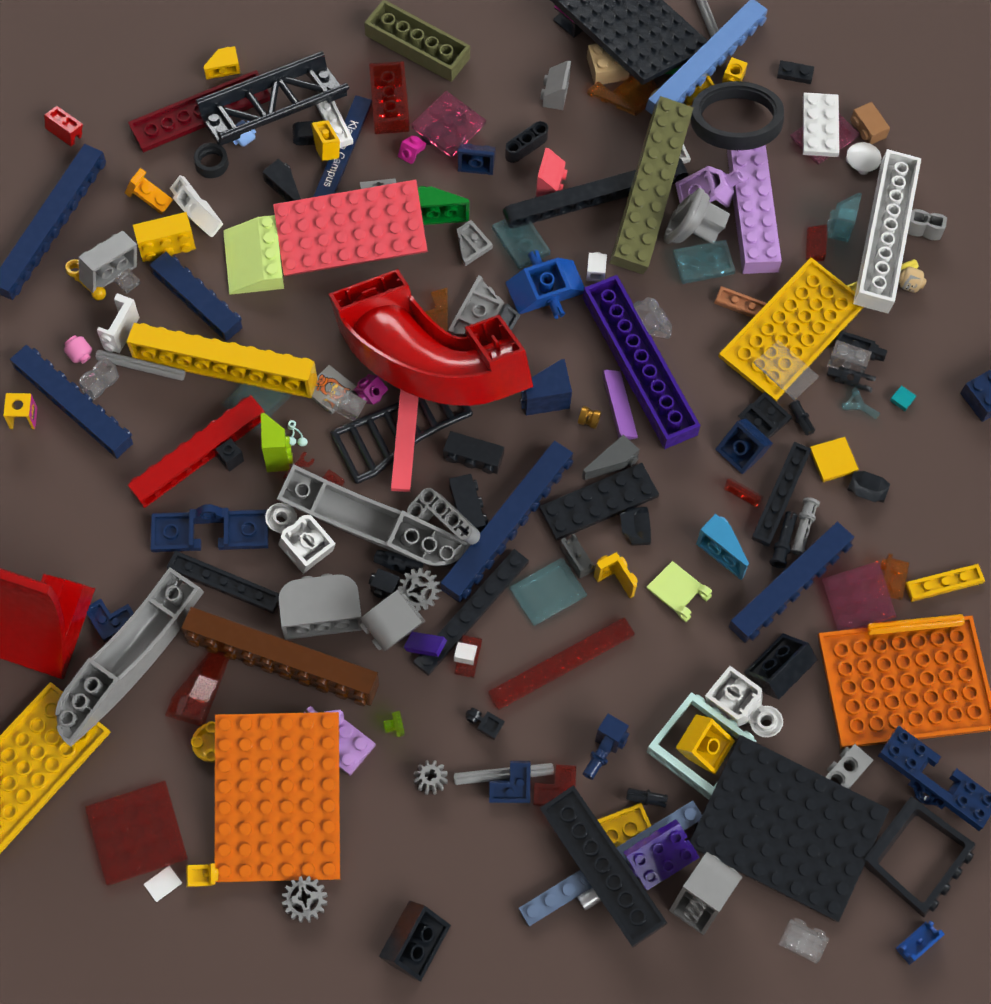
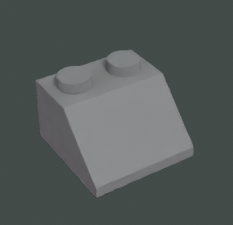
(556, 86)

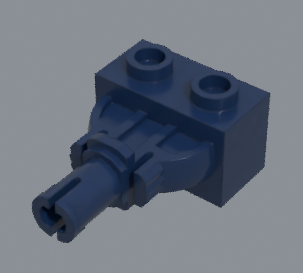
(611, 736)

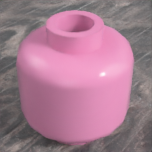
(77, 349)

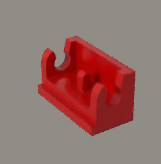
(63, 125)

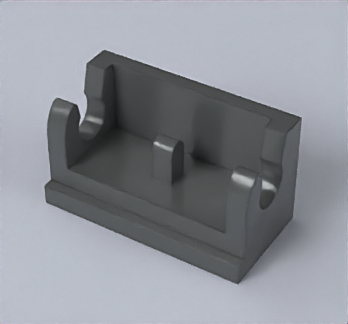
(576, 556)

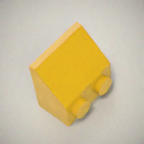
(705, 743)

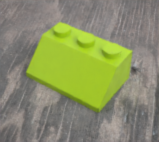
(275, 445)

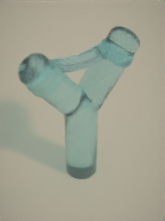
(859, 405)

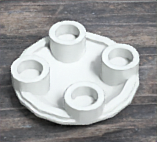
(863, 157)

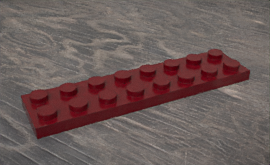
(184, 116)

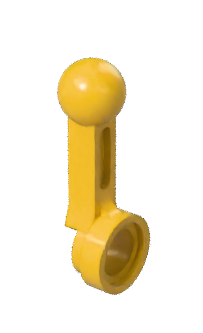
(99, 293)

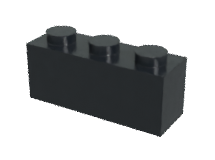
(473, 452)
(466, 501)

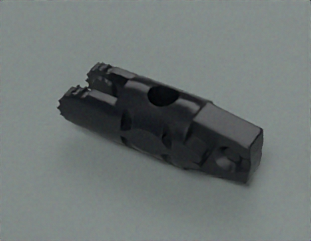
(841, 377)
(396, 562)

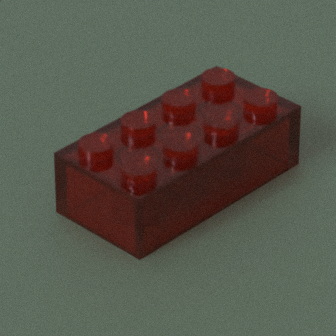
(389, 97)

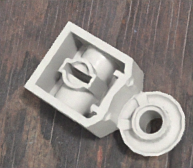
(300, 539)
(742, 702)

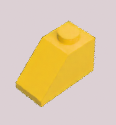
(222, 63)
(325, 140)

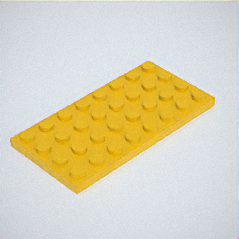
(801, 316)
(37, 762)

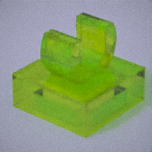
(395, 724)

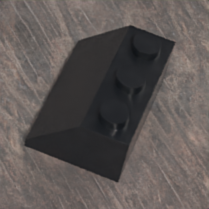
(781, 665)
(415, 940)

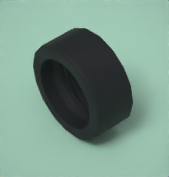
(207, 149)

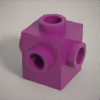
(371, 389)

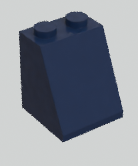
(549, 392)

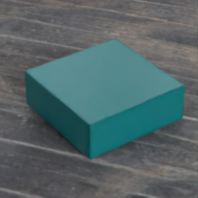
(903, 398)

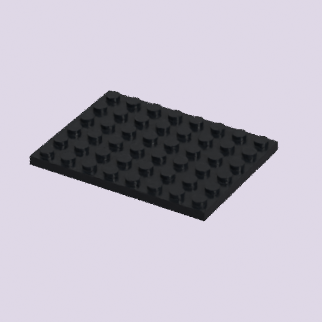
(638, 34)
(789, 828)

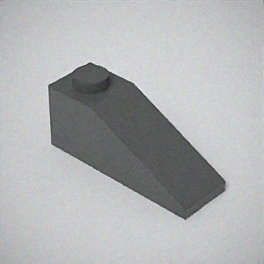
(613, 459)

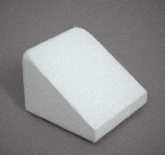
(465, 653)

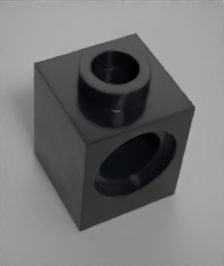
(229, 455)

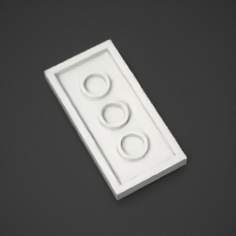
(821, 124)

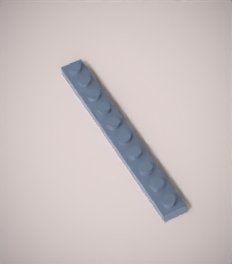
(578, 884)

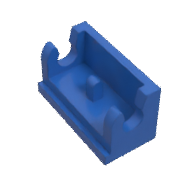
(919, 942)

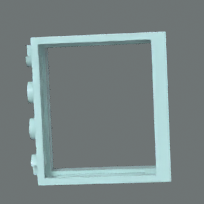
(677, 766)

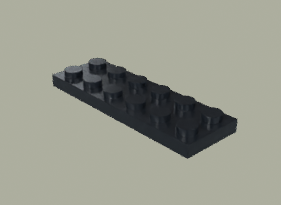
(599, 501)

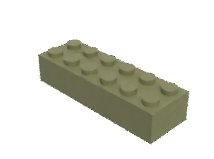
(417, 40)

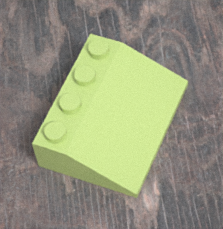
(253, 256)

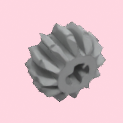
(436, 782)

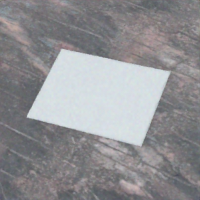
(162, 883)

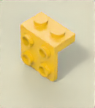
(616, 565)

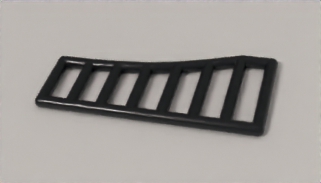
(388, 458)

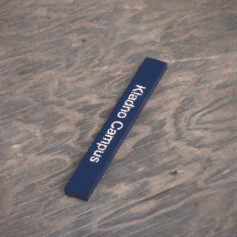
(335, 168)

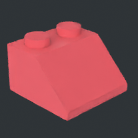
(551, 174)

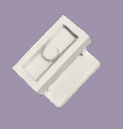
(118, 333)

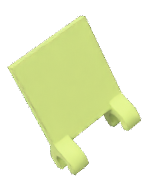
(677, 589)

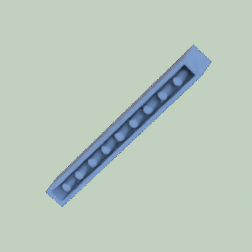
(711, 54)

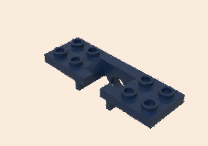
(241, 529)
(964, 796)

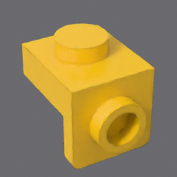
(201, 875)

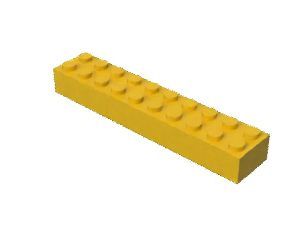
(223, 360)

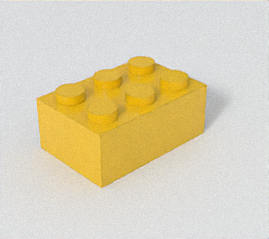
(163, 235)

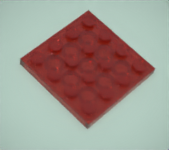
(136, 833)

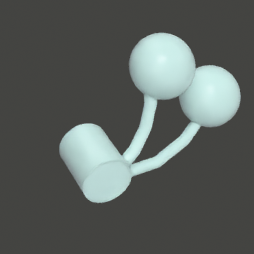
(301, 441)

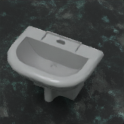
(696, 217)

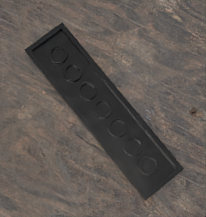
(603, 866)

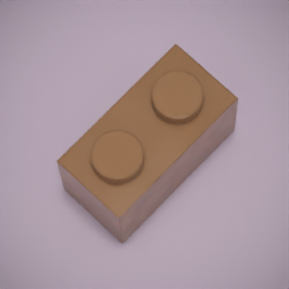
(870, 123)

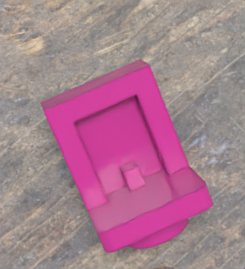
(410, 148)

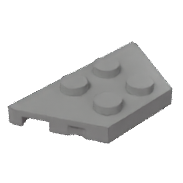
(479, 305)

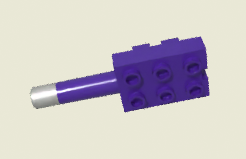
(654, 859)

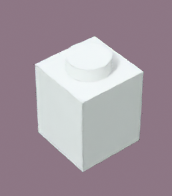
(596, 267)

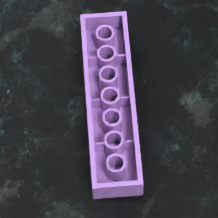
(755, 212)

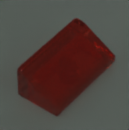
(816, 242)
(743, 492)

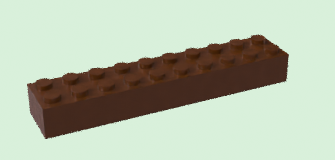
(280, 656)

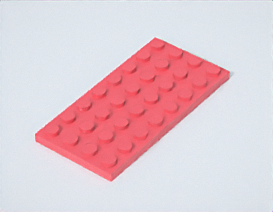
(350, 228)

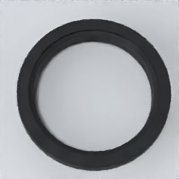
(738, 90)

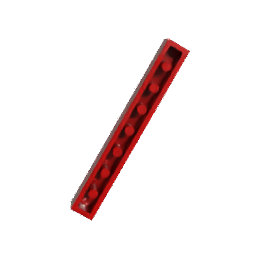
(196, 451)

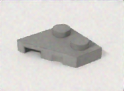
(472, 242)

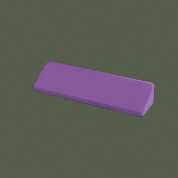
(619, 404)

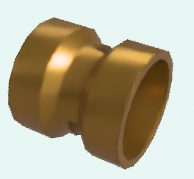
(593, 419)

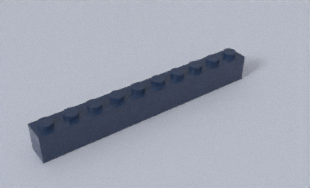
(49, 220)
(506, 522)

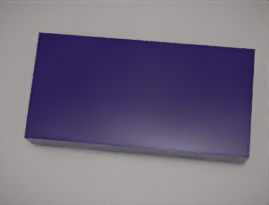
(425, 644)

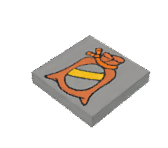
(325, 380)

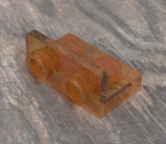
(895, 575)

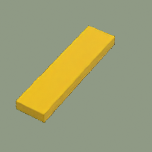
(944, 582)

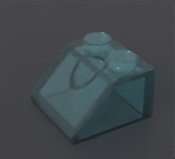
(843, 218)

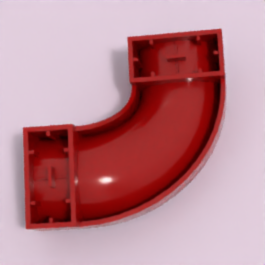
(421, 358)

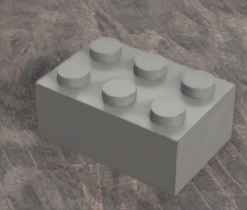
(107, 261)

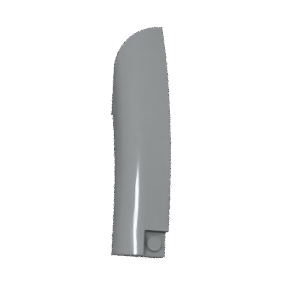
(370, 519)
(125, 656)

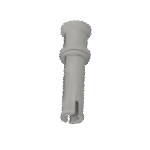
(806, 518)

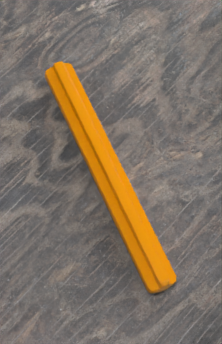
(915, 624)

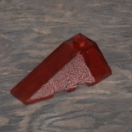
(197, 693)

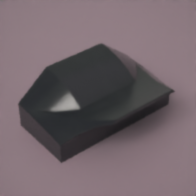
(869, 486)
(636, 525)

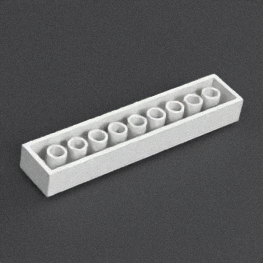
(887, 231)

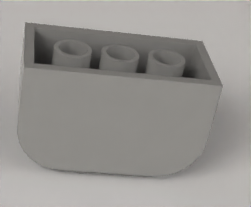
(319, 606)
(391, 620)
(705, 893)

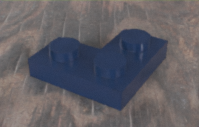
(107, 623)
(515, 790)

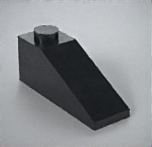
(281, 180)

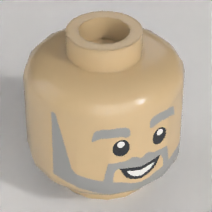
(912, 279)

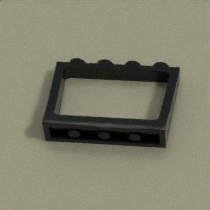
(892, 833)

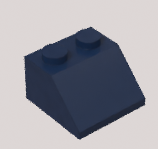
(476, 159)
(744, 445)

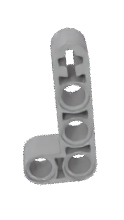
(448, 517)

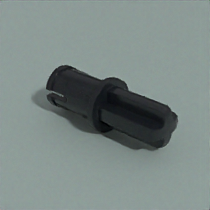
(802, 417)
(646, 797)

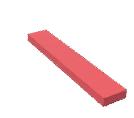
(404, 442)

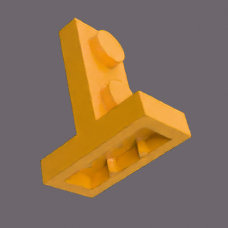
(148, 192)

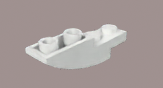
(195, 207)

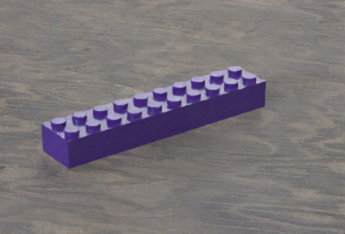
(641, 362)

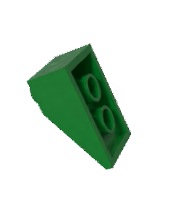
(442, 206)

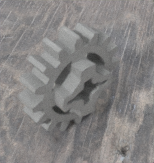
(416, 581)
(296, 901)

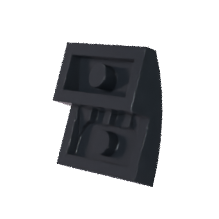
(766, 415)

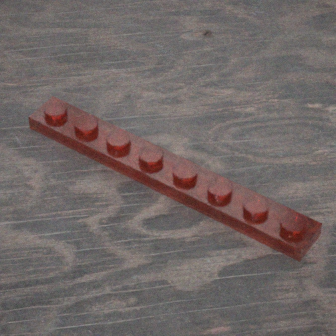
(561, 663)

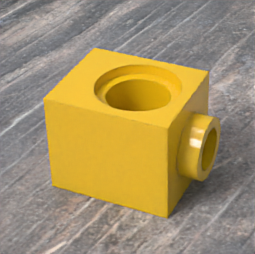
(735, 70)

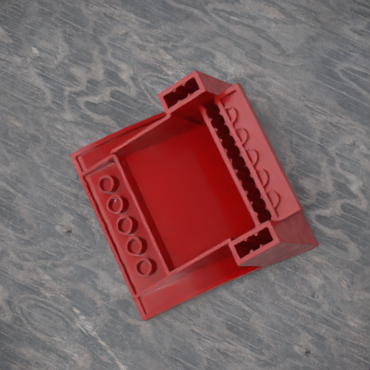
(41, 620)

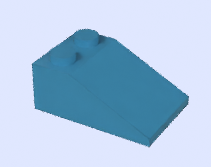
(721, 543)

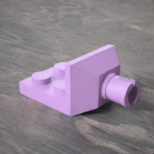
(713, 181)
(352, 744)

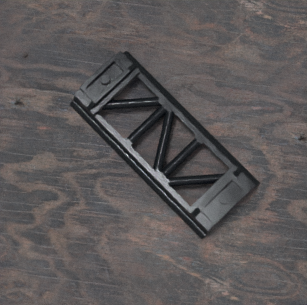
(217, 117)

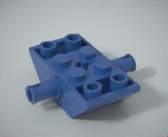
(545, 285)

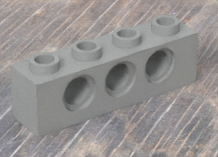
(856, 759)

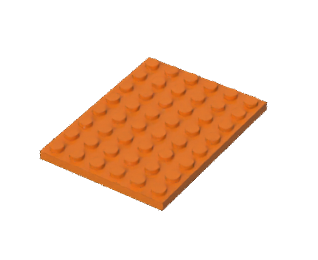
(909, 679)
(277, 796)

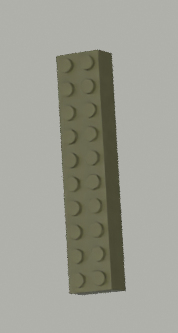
(651, 185)

